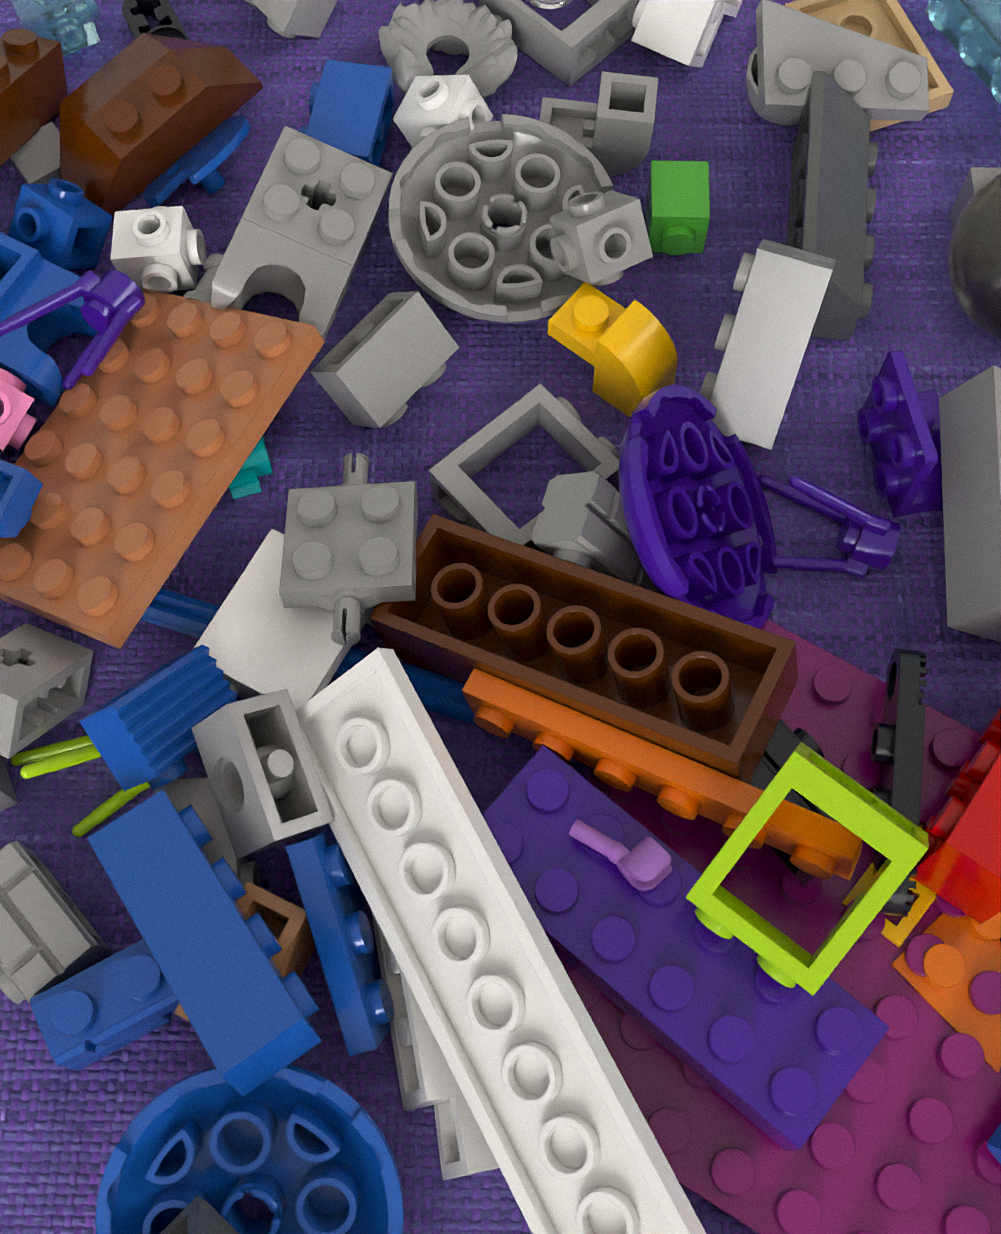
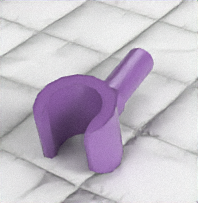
(642, 866)

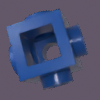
(60, 224)

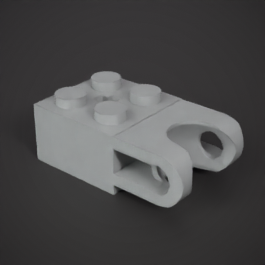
(303, 229)

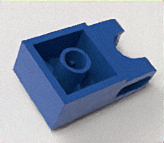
(23, 352)

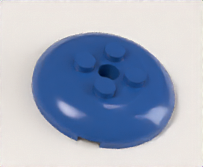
(285, 1142)

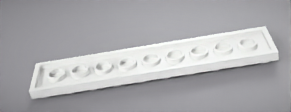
(484, 967)

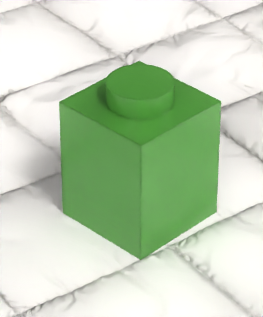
(678, 206)

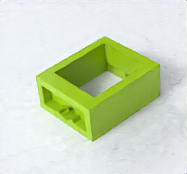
(853, 808)

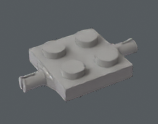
(350, 547)

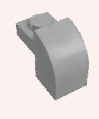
(614, 128)

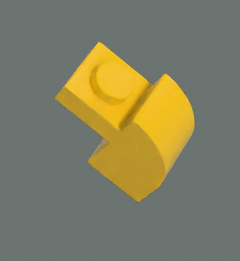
(623, 344)

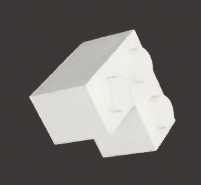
(681, 27)

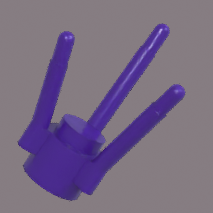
(107, 308)
(862, 536)

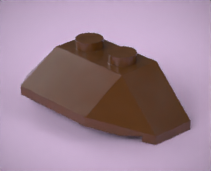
(147, 114)

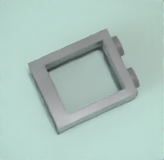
(576, 48)
(557, 416)

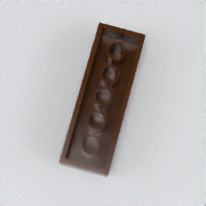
(593, 646)

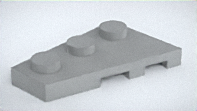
(875, 74)

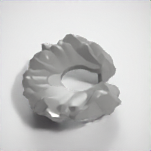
(455, 30)

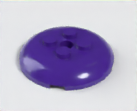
(696, 507)

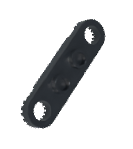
(899, 750)

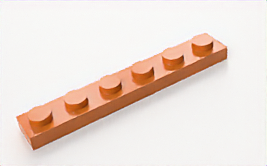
(681, 784)

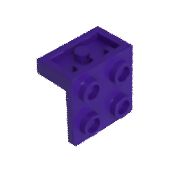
(903, 439)

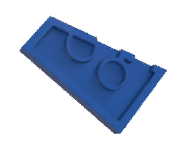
(342, 939)

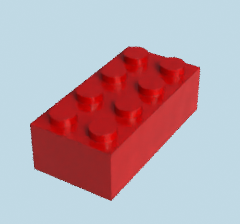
(966, 834)

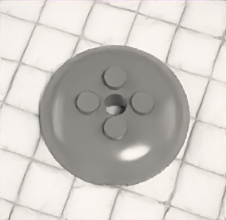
(467, 182)

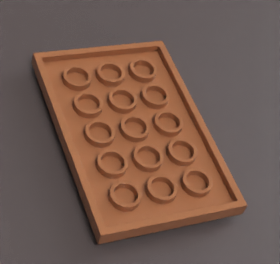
(145, 458)

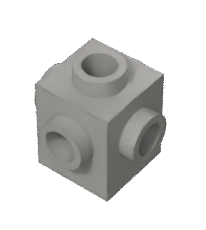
(600, 236)

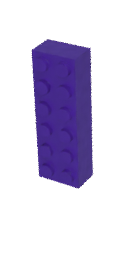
(698, 994)

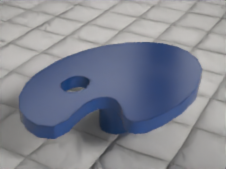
(200, 161)

